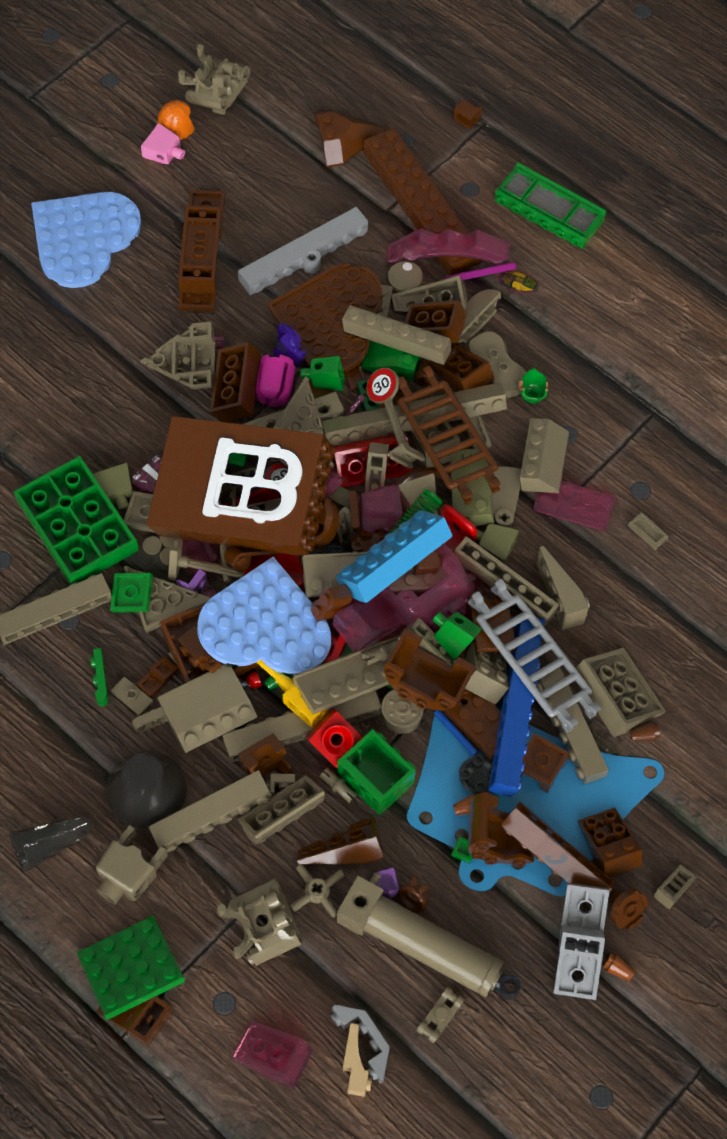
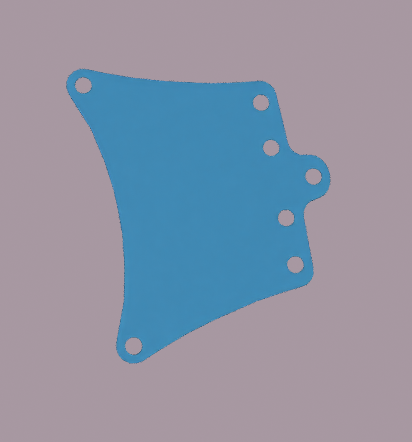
(560, 808)

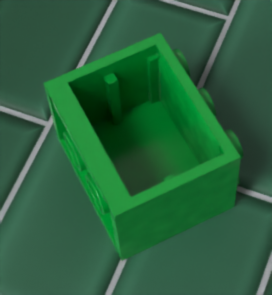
(376, 771)

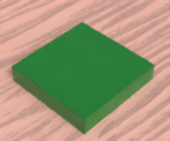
(131, 592)

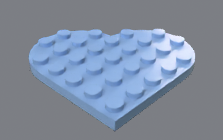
(81, 233)
(264, 620)

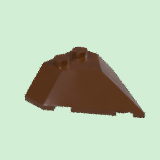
(343, 135)

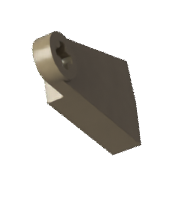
(506, 499)

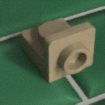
(280, 781)

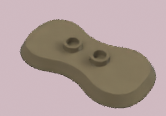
(494, 349)

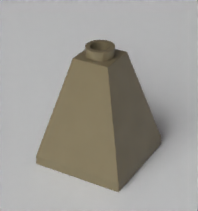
(412, 489)

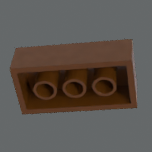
(235, 382)

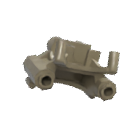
(226, 83)
(272, 939)

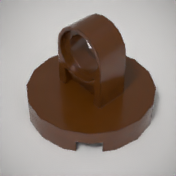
(627, 908)

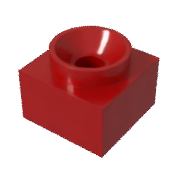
(321, 736)

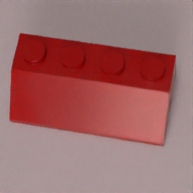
(352, 458)

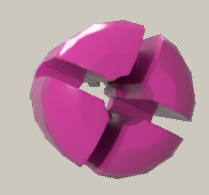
(275, 380)

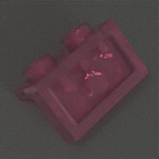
(199, 551)

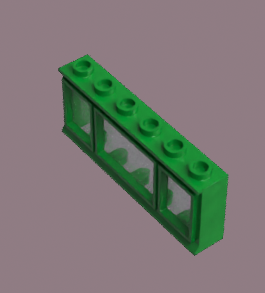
(550, 205)

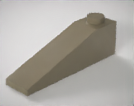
(444, 290)

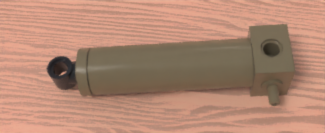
(422, 939)

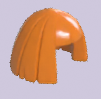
(176, 118)

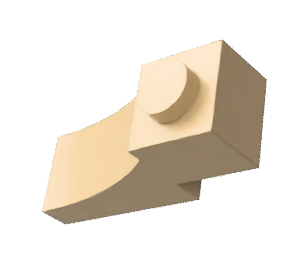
(359, 1079)

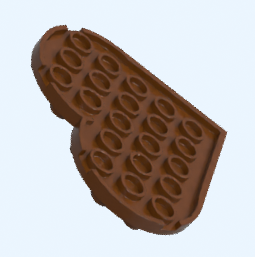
(318, 309)

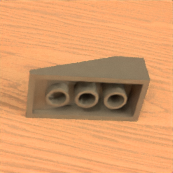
(563, 590)

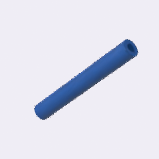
(456, 732)

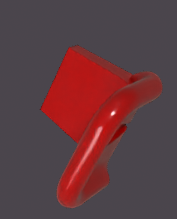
(466, 527)

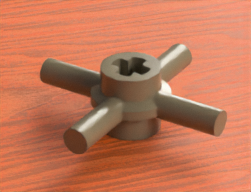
(316, 897)

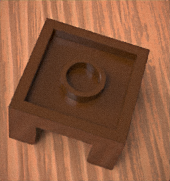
(265, 757)
(543, 761)

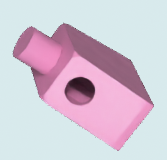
(162, 146)

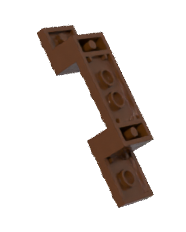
(200, 250)

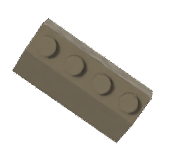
(544, 456)
(281, 809)

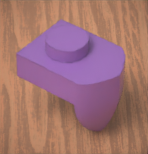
(198, 582)
(388, 883)

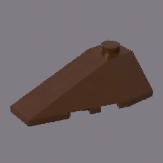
(354, 846)

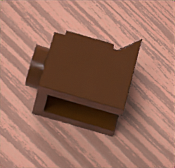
(467, 114)

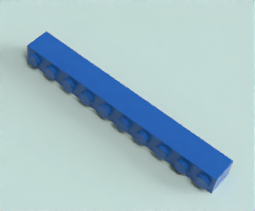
(514, 720)

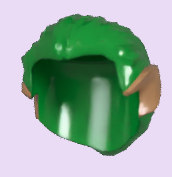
(533, 386)

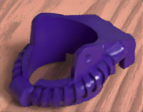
(289, 344)

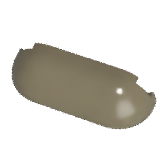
(479, 312)

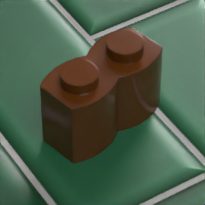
(330, 602)

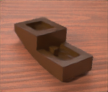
(157, 678)

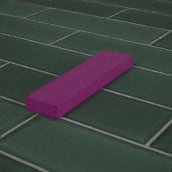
(485, 271)

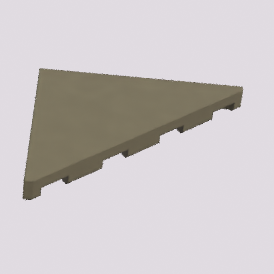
(301, 413)
(167, 601)

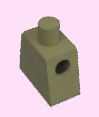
(116, 484)
(498, 541)

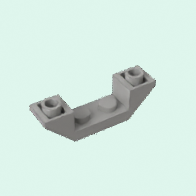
(345, 1016)

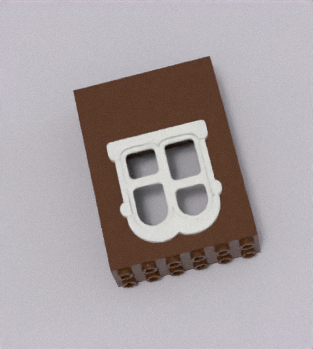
(194, 473)

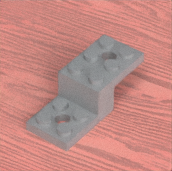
(581, 941)

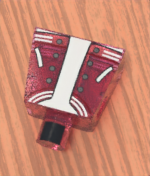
(146, 478)

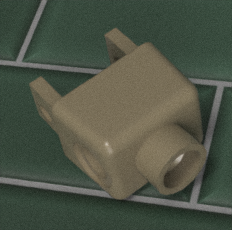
(125, 870)

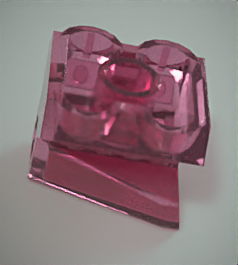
(380, 508)

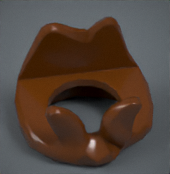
(413, 896)

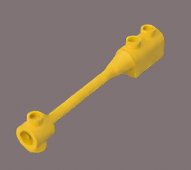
(292, 697)

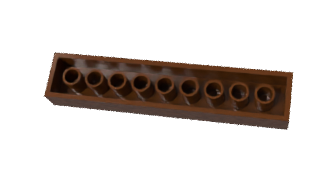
(415, 192)

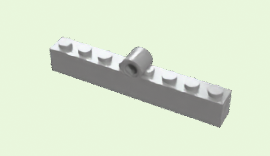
(303, 252)

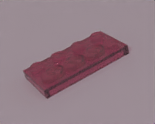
(577, 505)

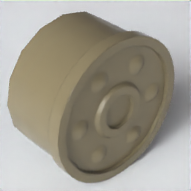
(400, 714)

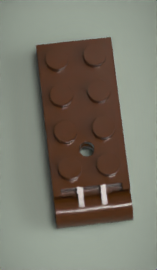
(477, 721)

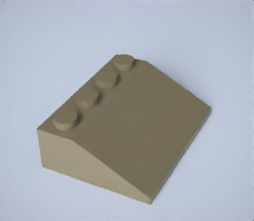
(619, 691)
(206, 708)

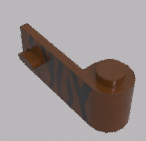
(240, 557)

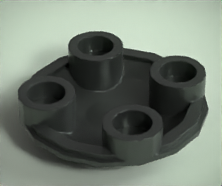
(476, 774)

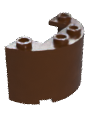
(423, 677)
(487, 837)

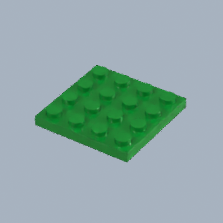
(130, 967)

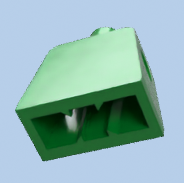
(325, 373)
(455, 633)

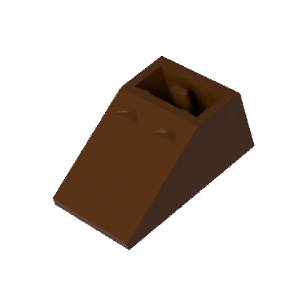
(611, 842)
(143, 1020)

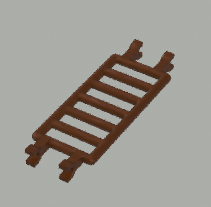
(461, 482)

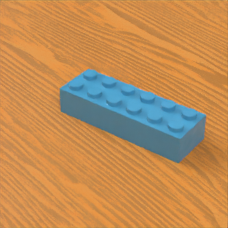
(394, 555)

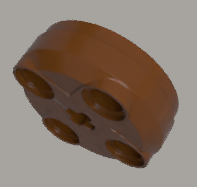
(328, 524)

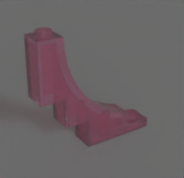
(449, 243)

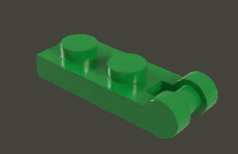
(99, 678)

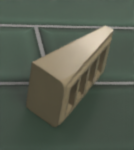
(666, 895)

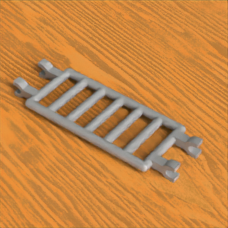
(508, 600)

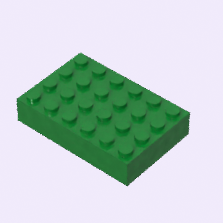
(76, 521)

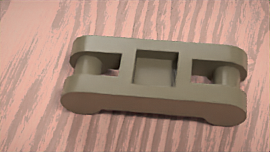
(440, 1015)

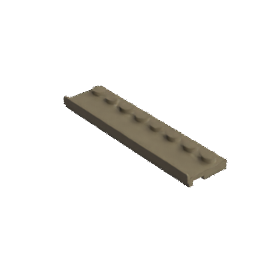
(321, 573)
(341, 680)

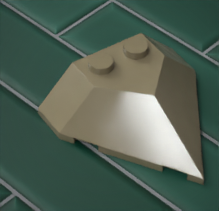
(188, 357)

